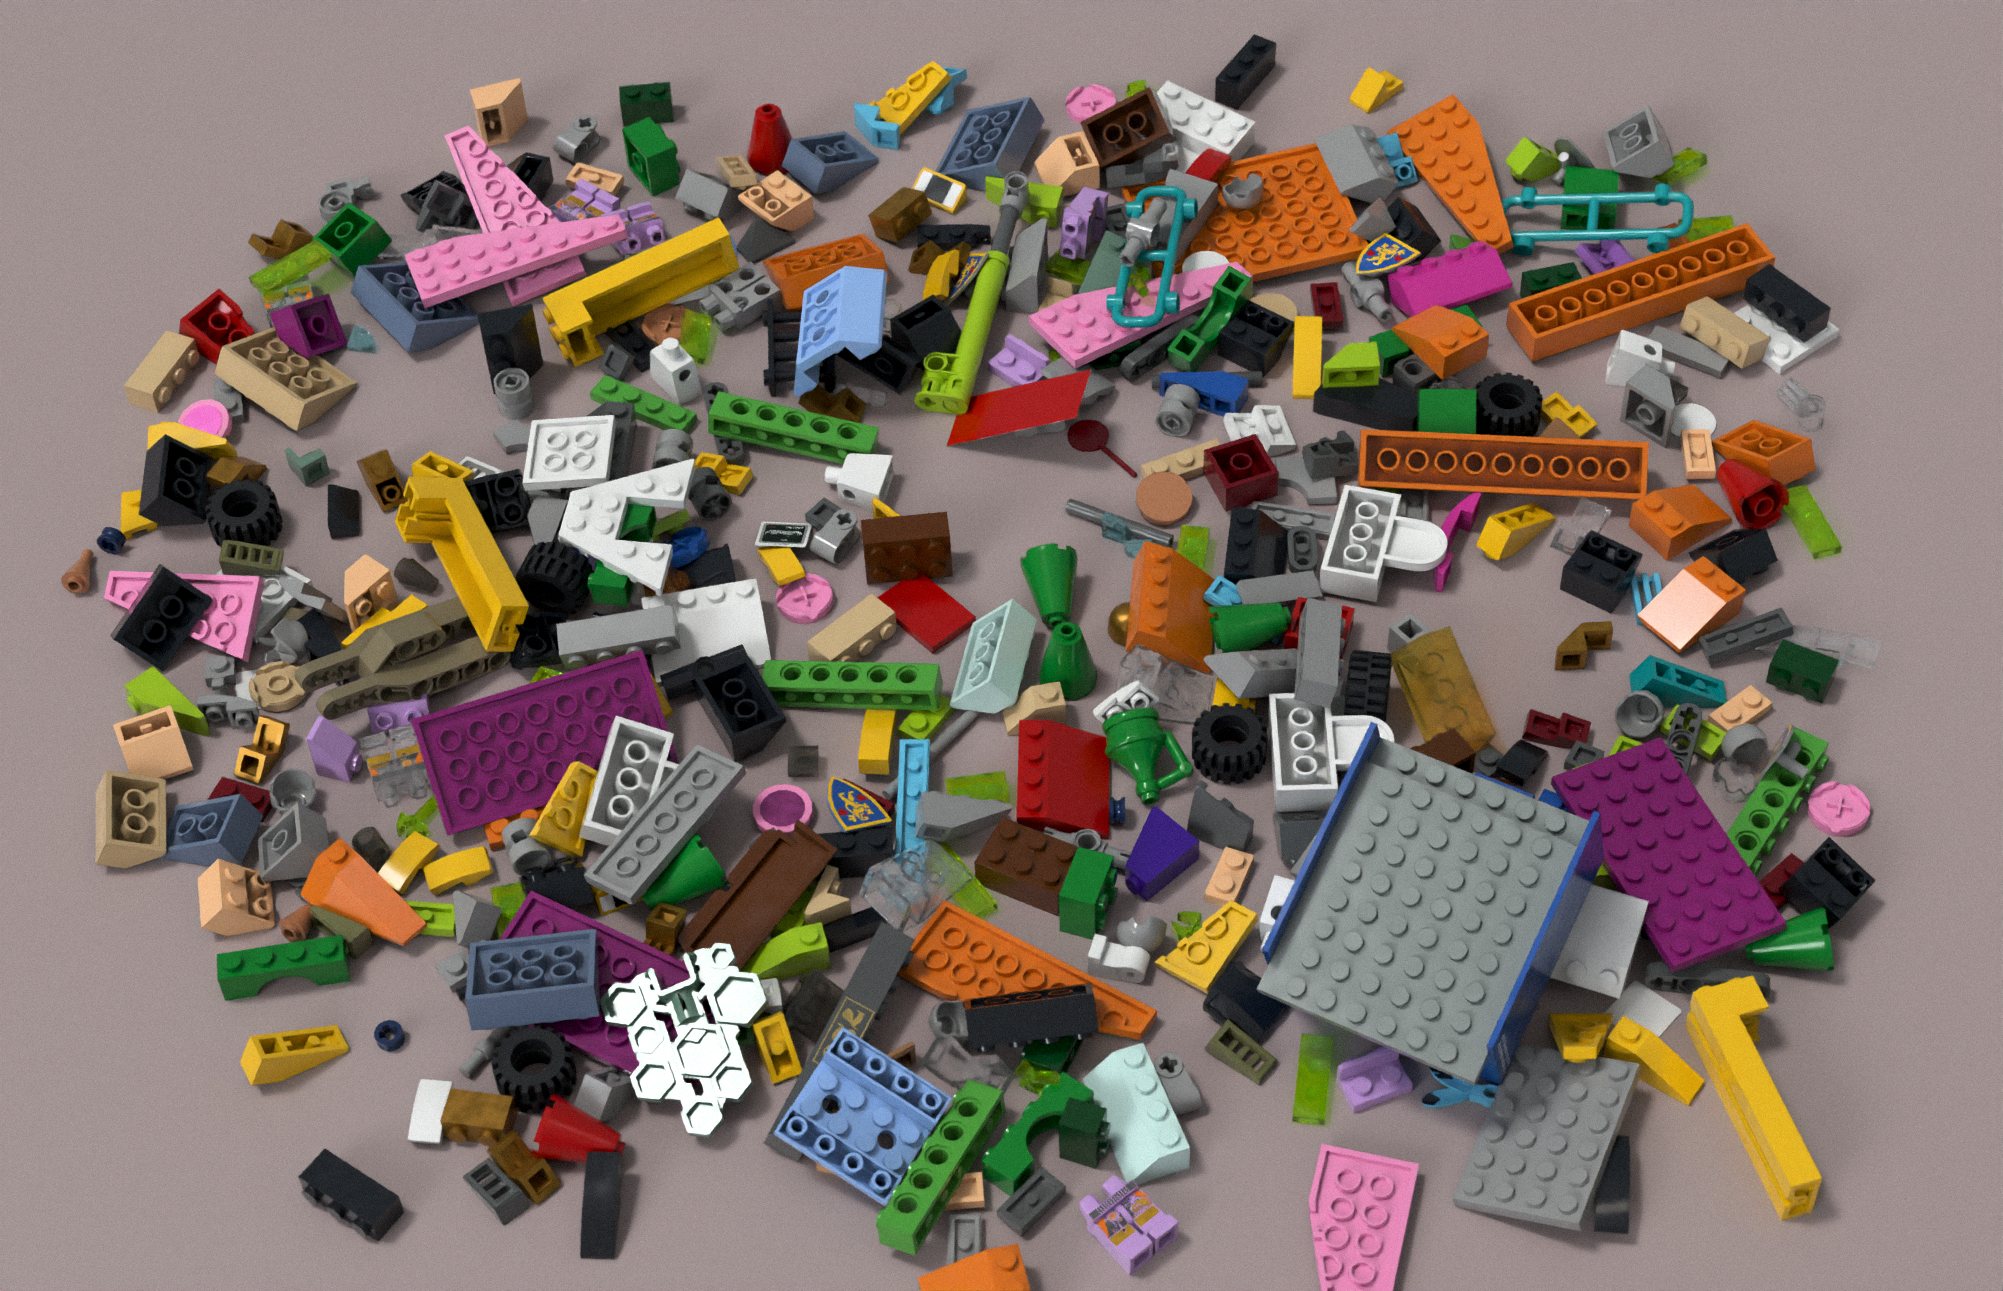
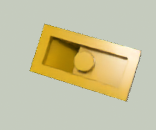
(1375, 89)
(776, 1047)

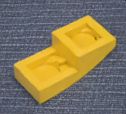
(941, 271)
(1576, 418)
(732, 477)
(781, 564)
(407, 859)
(463, 866)

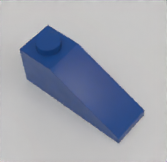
(1217, 390)

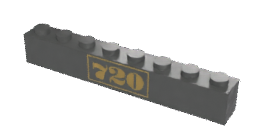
(855, 1011)

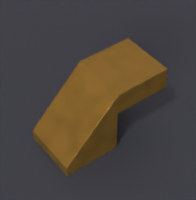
(284, 241)
(926, 254)
(841, 405)
(234, 468)
(1587, 636)
(268, 745)
(664, 927)
(527, 1172)

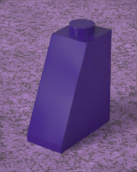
(1159, 855)

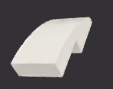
(1130, 697)
(428, 1110)

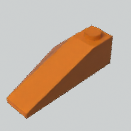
(353, 889)

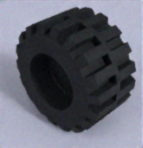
(1507, 406)
(244, 513)
(554, 578)
(1368, 684)
(1229, 762)
(528, 1048)

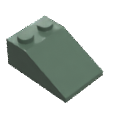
(1106, 265)

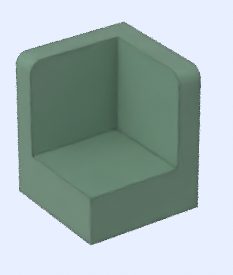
(308, 467)

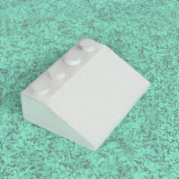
(712, 622)
(1602, 942)

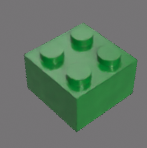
(651, 156)
(353, 238)
(1087, 893)

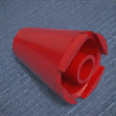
(768, 140)
(1752, 494)
(570, 1133)

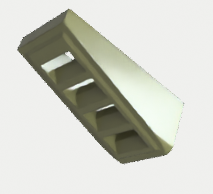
(232, 560)
(356, 936)
(1235, 1061)

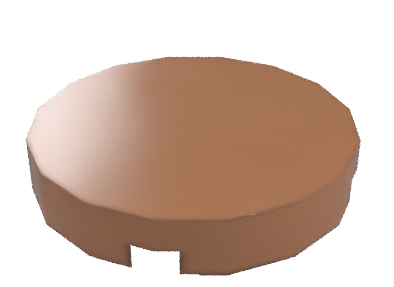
(663, 323)
(1163, 498)

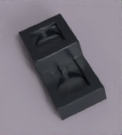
(1520, 762)

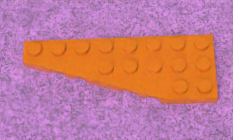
(1456, 167)
(970, 958)

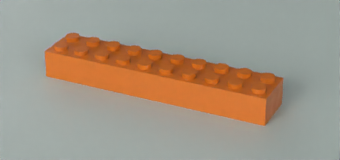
(1636, 292)
(1503, 464)

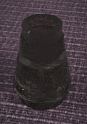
(414, 575)

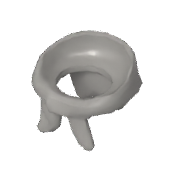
(287, 641)

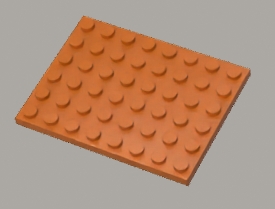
(1291, 229)

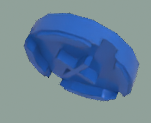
(688, 545)

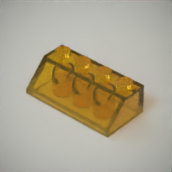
(1441, 688)

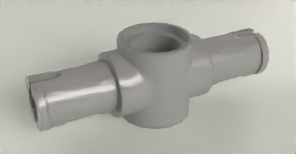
(1143, 232)
(1367, 292)
(1091, 840)

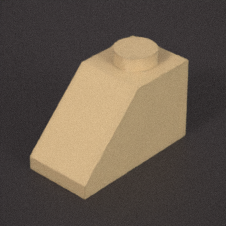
(1036, 703)

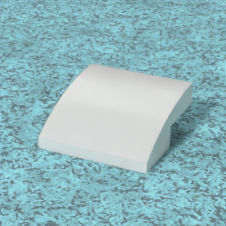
(1267, 423)

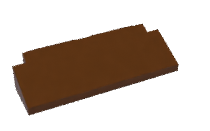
(761, 892)

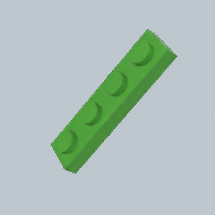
(648, 407)

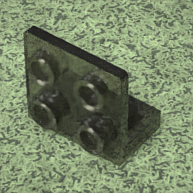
(811, 1004)

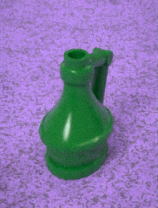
(1136, 744)

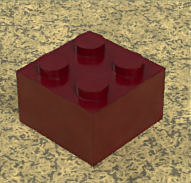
(1240, 472)

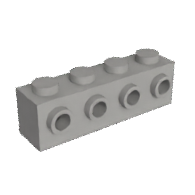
(617, 635)
(1319, 653)

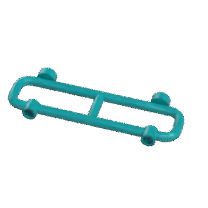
(1656, 238)
(1167, 301)

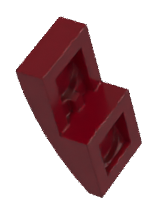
(1554, 731)

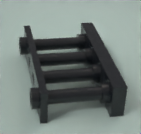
(826, 373)

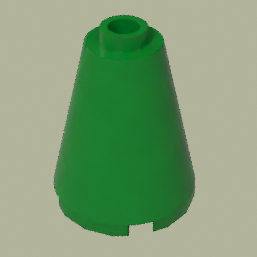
(1051, 581)
(1247, 625)
(1068, 662)
(687, 876)
(1800, 946)

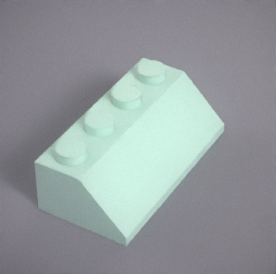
(994, 660)
(1142, 1121)

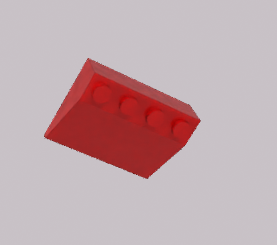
(1062, 778)

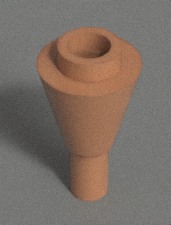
(78, 576)
(297, 924)

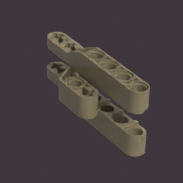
(384, 645)

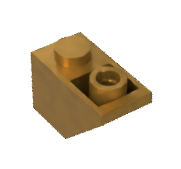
(382, 480)

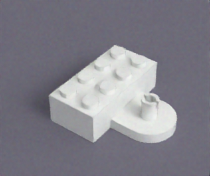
(1200, 126)
(1372, 536)
(1309, 750)
(627, 778)

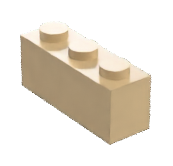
(1724, 332)
(162, 371)
(854, 632)

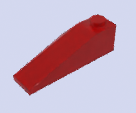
(215, 324)

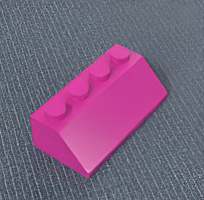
(1449, 279)

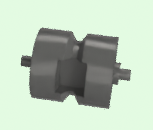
(708, 494)

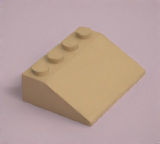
(282, 379)

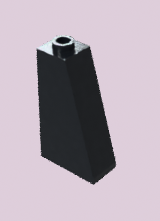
(1370, 406)

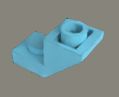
(945, 97)
(876, 132)
(1402, 166)

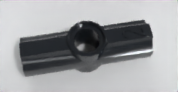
(683, 679)

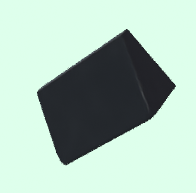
(343, 512)
(852, 928)

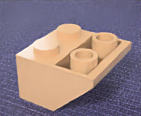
(499, 110)
(1069, 164)
(779, 202)
(367, 589)
(153, 744)
(234, 900)

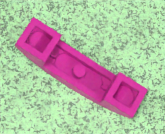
(1461, 517)

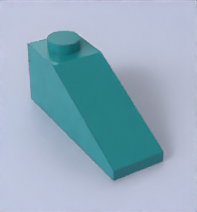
(1677, 684)

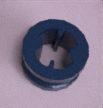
(111, 540)
(1117, 810)
(380, 1037)

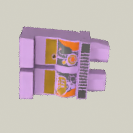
(584, 203)
(1083, 222)
(643, 228)
(1128, 1223)

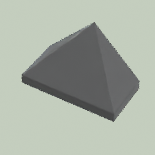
(762, 241)

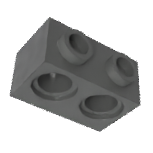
(1414, 374)

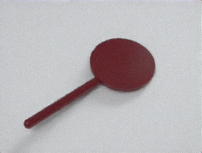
(1092, 436)

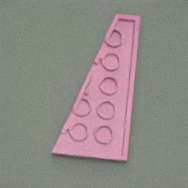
(228, 619)

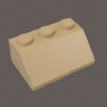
(130, 819)

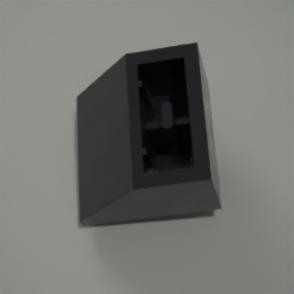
(534, 172)
(1412, 228)
(926, 329)
(1254, 338)
(1600, 571)
(1827, 880)
(560, 883)

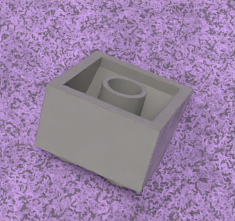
(709, 194)
(1649, 405)
(292, 844)

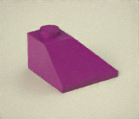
(310, 326)

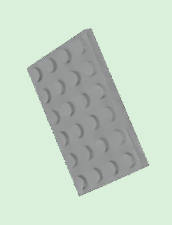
(1547, 1137)

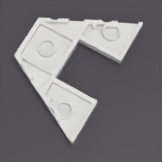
(598, 512)

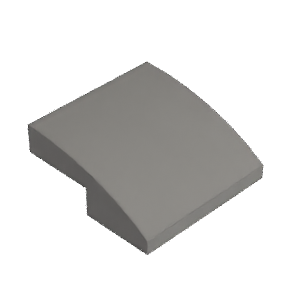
(1096, 384)
(314, 599)

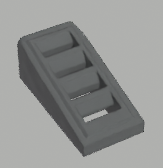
(509, 1204)

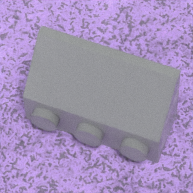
(1639, 145)
(1357, 163)
(1027, 269)
(1256, 672)

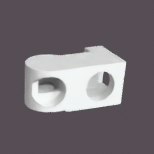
(1117, 961)

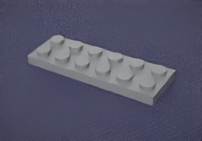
(664, 824)

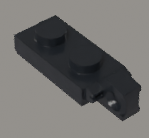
(952, 234)

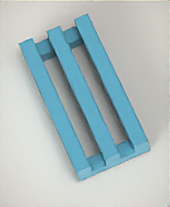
(1645, 581)

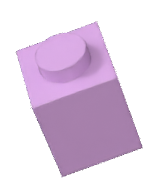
(333, 751)

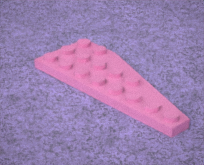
(506, 204)
(484, 259)
(1085, 330)
(1359, 1218)

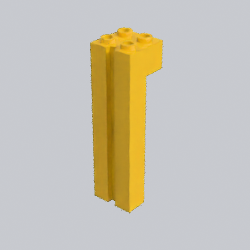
(636, 288)
(448, 518)
(1724, 1032)

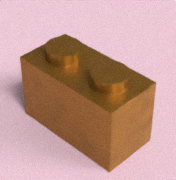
(900, 214)
(477, 1116)

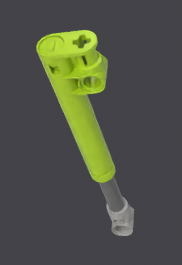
(951, 377)

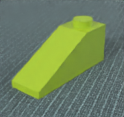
(1044, 200)
(154, 691)
(791, 954)

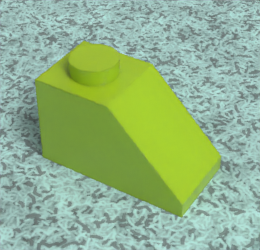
(1532, 161)
(1353, 366)

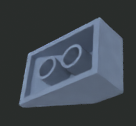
(827, 160)
(212, 831)

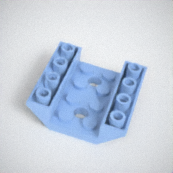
(839, 314)
(873, 1100)

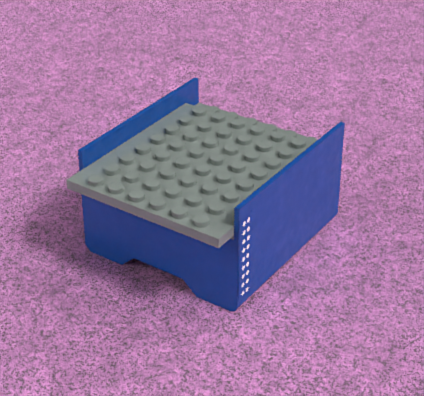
(1431, 910)

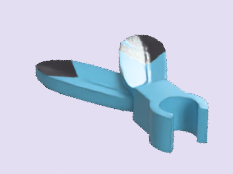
(1457, 1092)

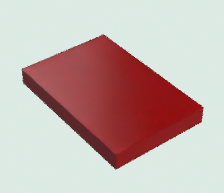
(927, 612)

